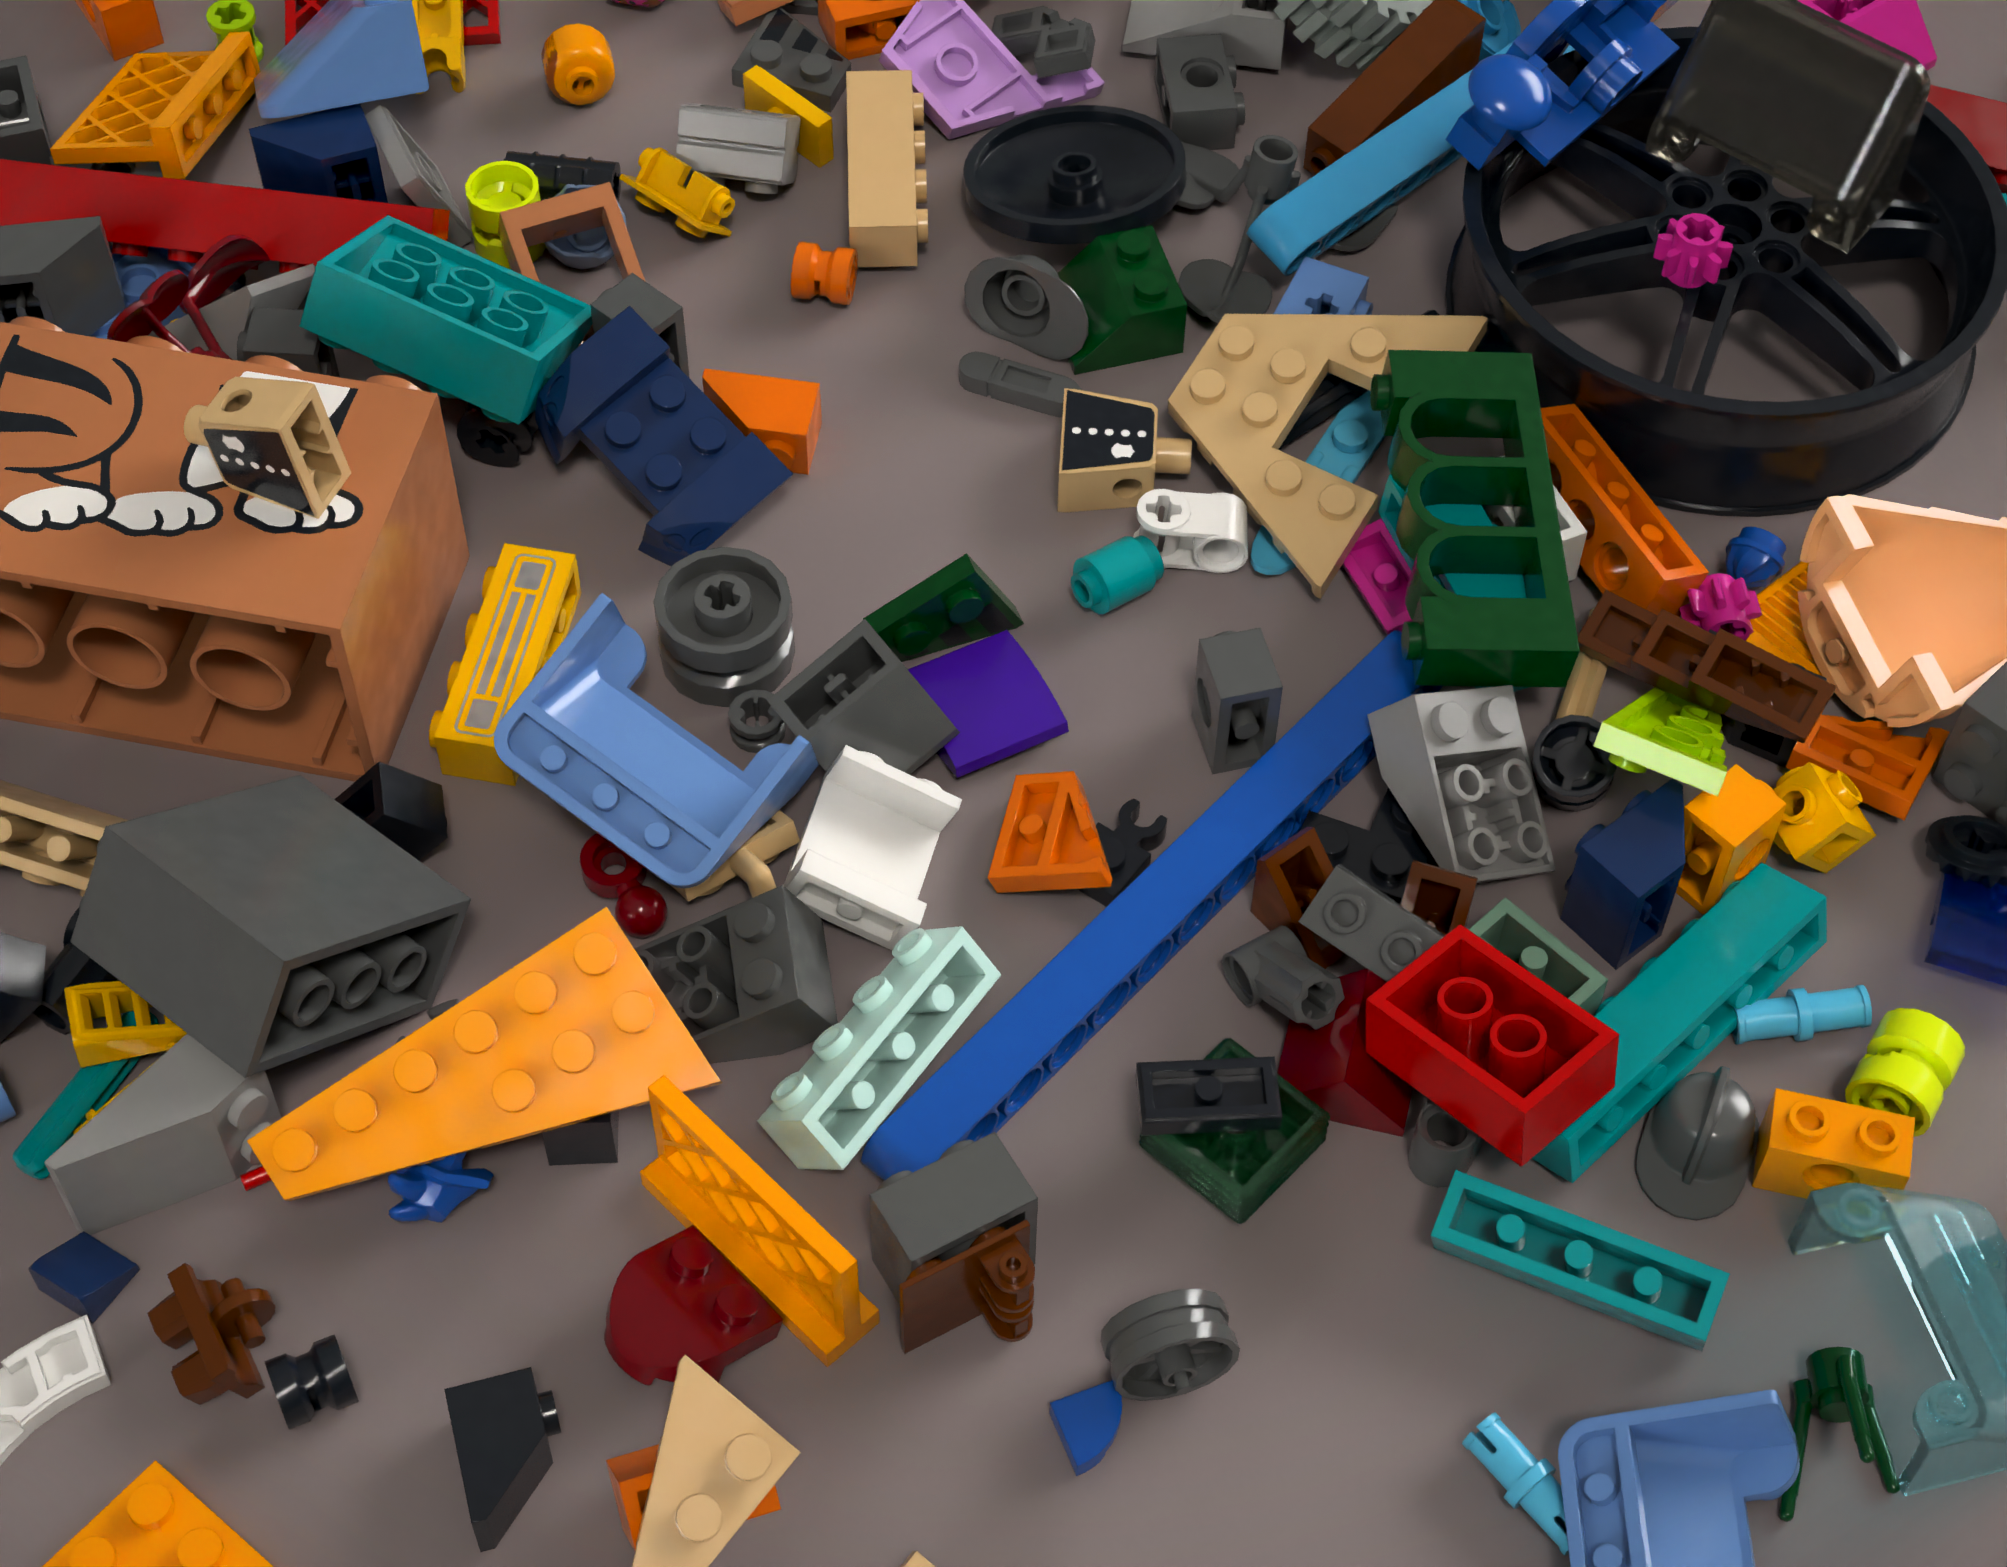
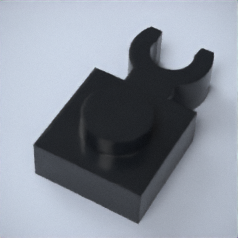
(1126, 850)

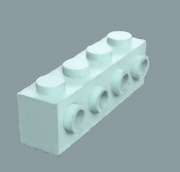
(878, 1048)

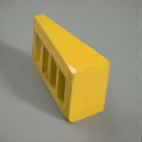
(114, 1042)

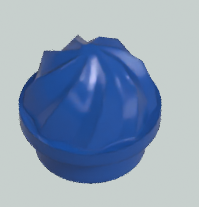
(1755, 557)

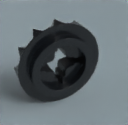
(1969, 848)

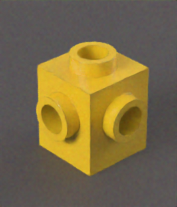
(1820, 817)

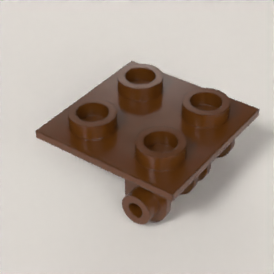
(985, 1279)

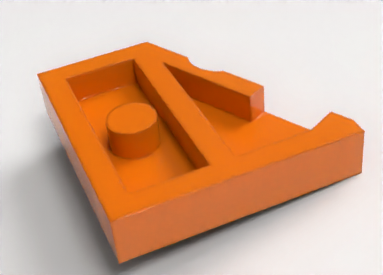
(1881, 764)
(1048, 838)

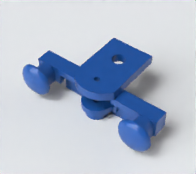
(1528, 103)

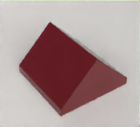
(1337, 1071)

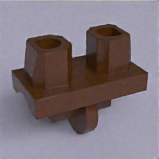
(224, 1325)

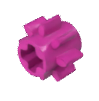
(1692, 250)
(1723, 605)

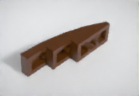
(1705, 668)

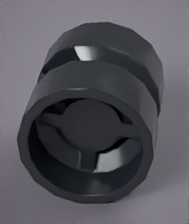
(1568, 766)

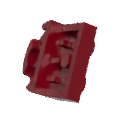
(682, 1303)

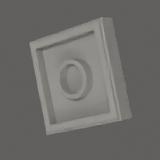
(416, 172)

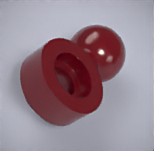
(639, 908)

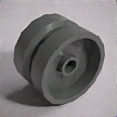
(724, 625)

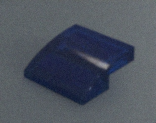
(1969, 929)

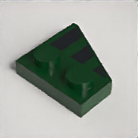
(944, 612)

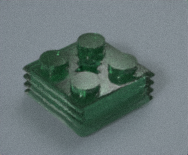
(1244, 1168)

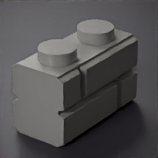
(739, 145)

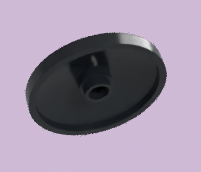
(1074, 174)

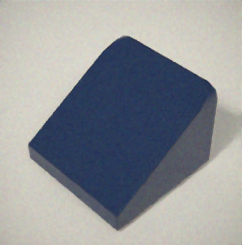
(83, 1275)

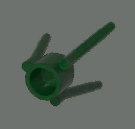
(1841, 1394)

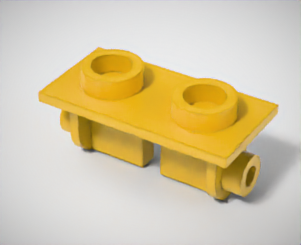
(661, 188)

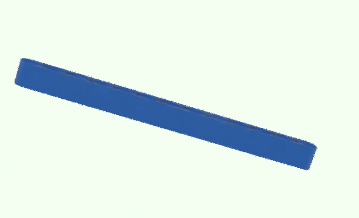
(1145, 923)

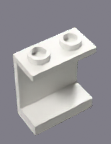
(869, 847)

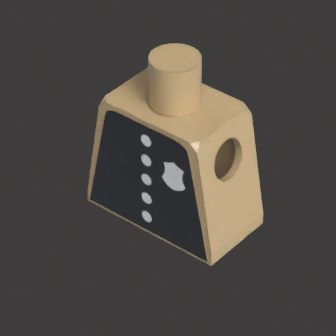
(272, 442)
(1112, 452)

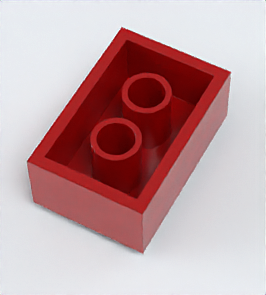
(1491, 1044)

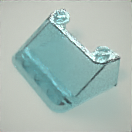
(1959, 1282)

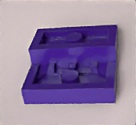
(992, 700)

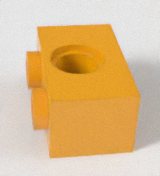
(1727, 836)
(1827, 1143)

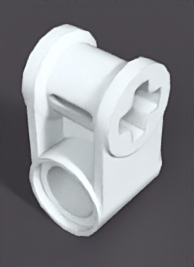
(1197, 529)

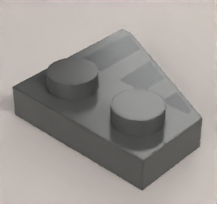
(796, 59)

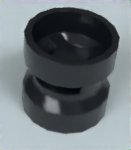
(311, 1381)

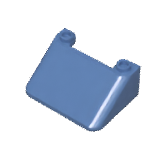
(345, 58)
(634, 768)
(1674, 1481)

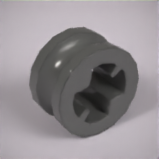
(755, 738)

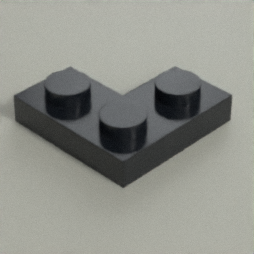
(1377, 855)

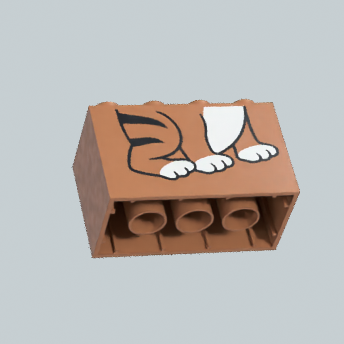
(195, 613)

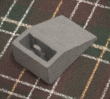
(1247, 27)
(1465, 780)

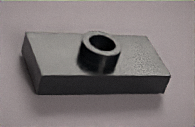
(1208, 1095)

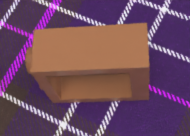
(563, 217)

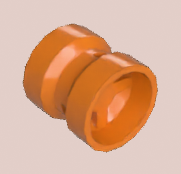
(824, 273)

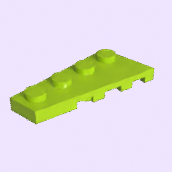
(1668, 738)

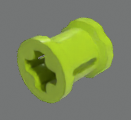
(233, 16)

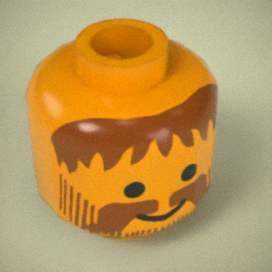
(578, 64)

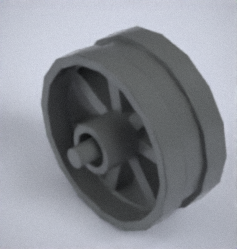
(1169, 1344)

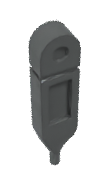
(1014, 383)

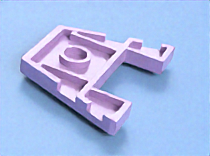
(970, 74)

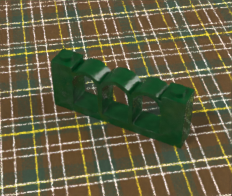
(1459, 636)

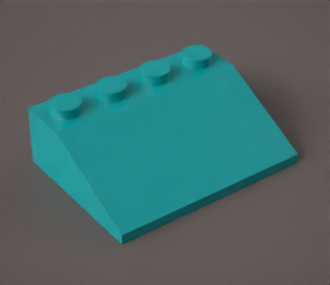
(444, 317)

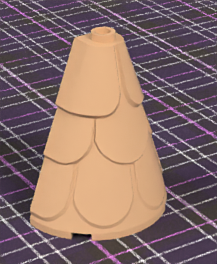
(1904, 605)

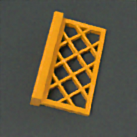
(164, 108)
(755, 1226)

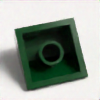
(1128, 299)

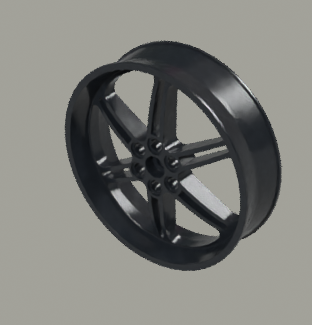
(1719, 451)

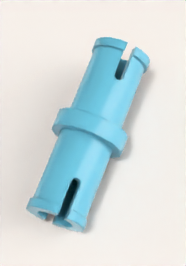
(1803, 1014)
(1524, 1477)

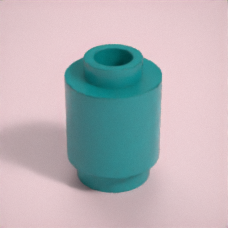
(1116, 573)

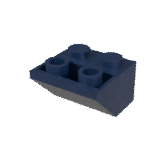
(321, 155)
(1628, 875)

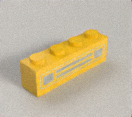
(517, 630)

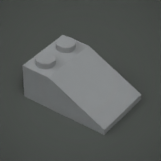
(163, 1139)

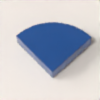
(1087, 1424)

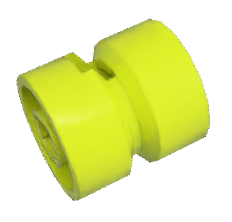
(493, 190)
(1907, 1066)

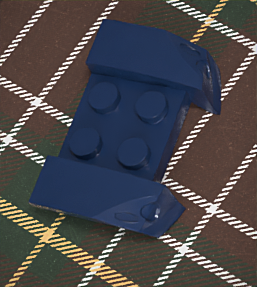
(656, 437)

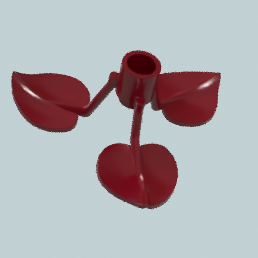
(204, 284)

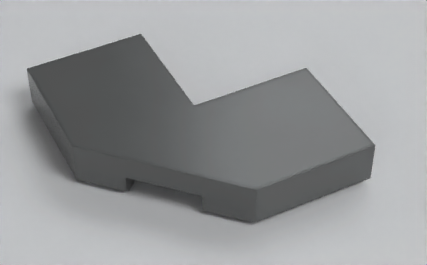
(1057, 43)

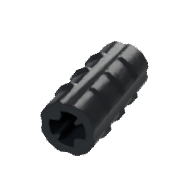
(557, 171)

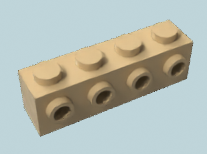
(882, 168)
(49, 836)

